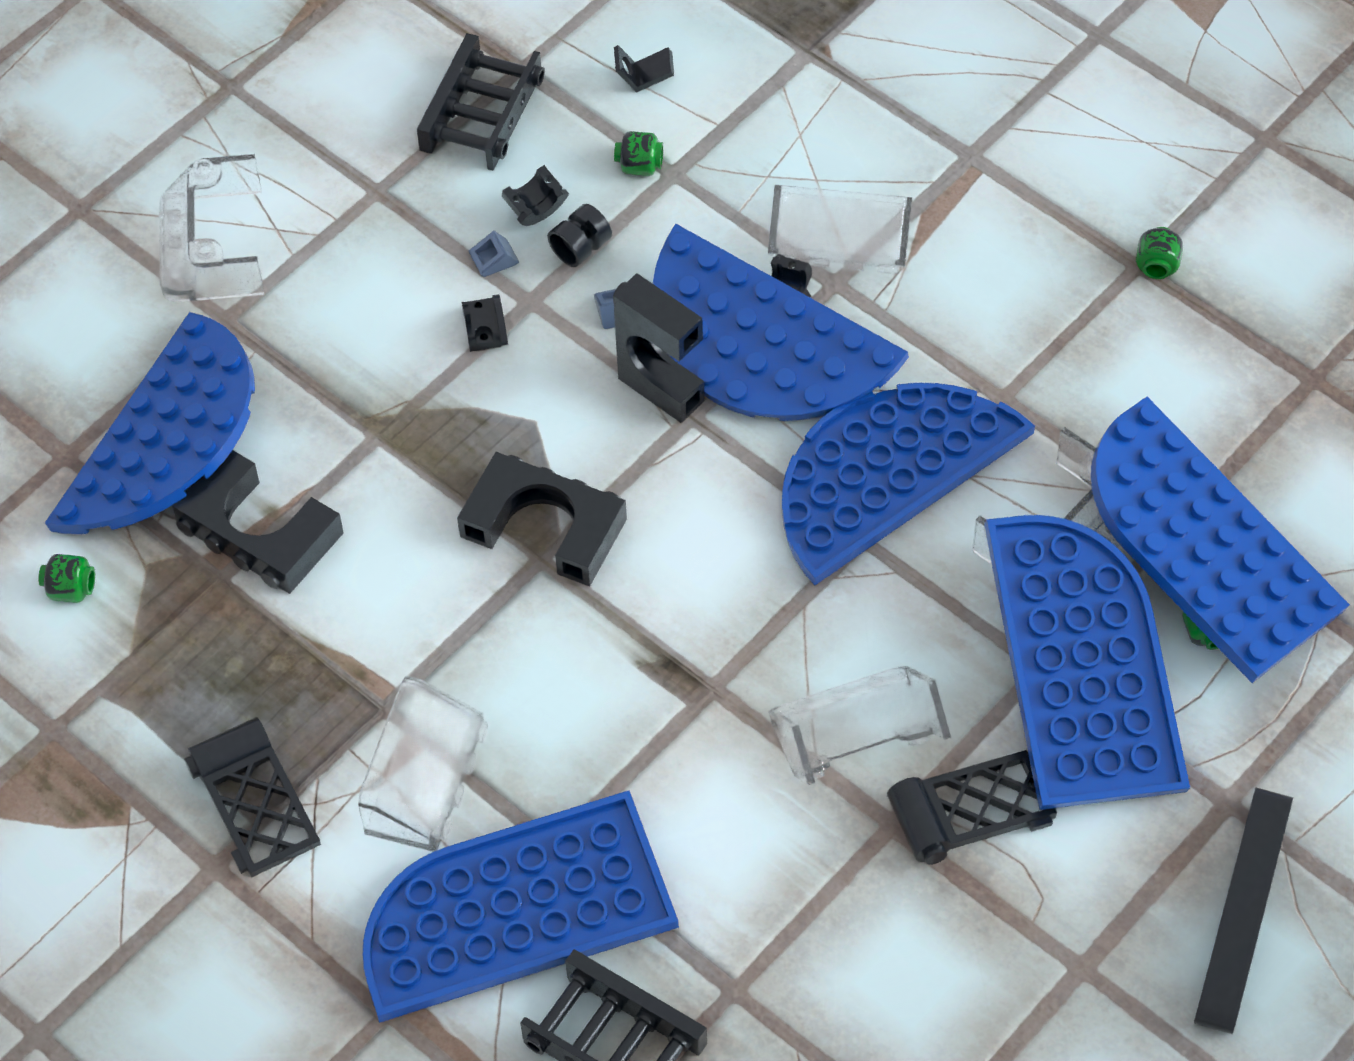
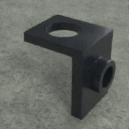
(645, 71)

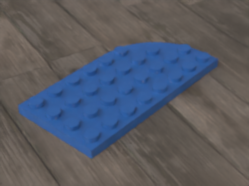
(1207, 543)
(1084, 664)
(514, 906)

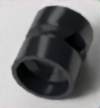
(579, 235)

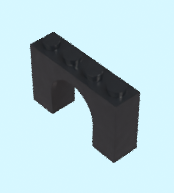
(646, 331)
(513, 484)
(277, 557)

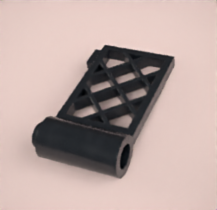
(225, 759)
(929, 827)

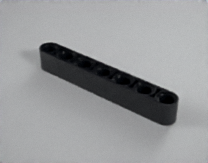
(1243, 911)

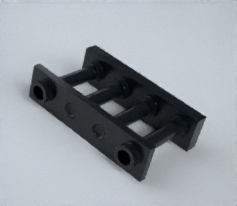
(458, 81)
(616, 995)

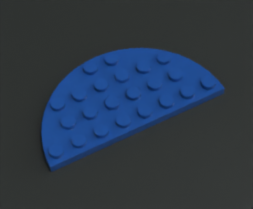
(766, 342)
(167, 434)
(884, 463)

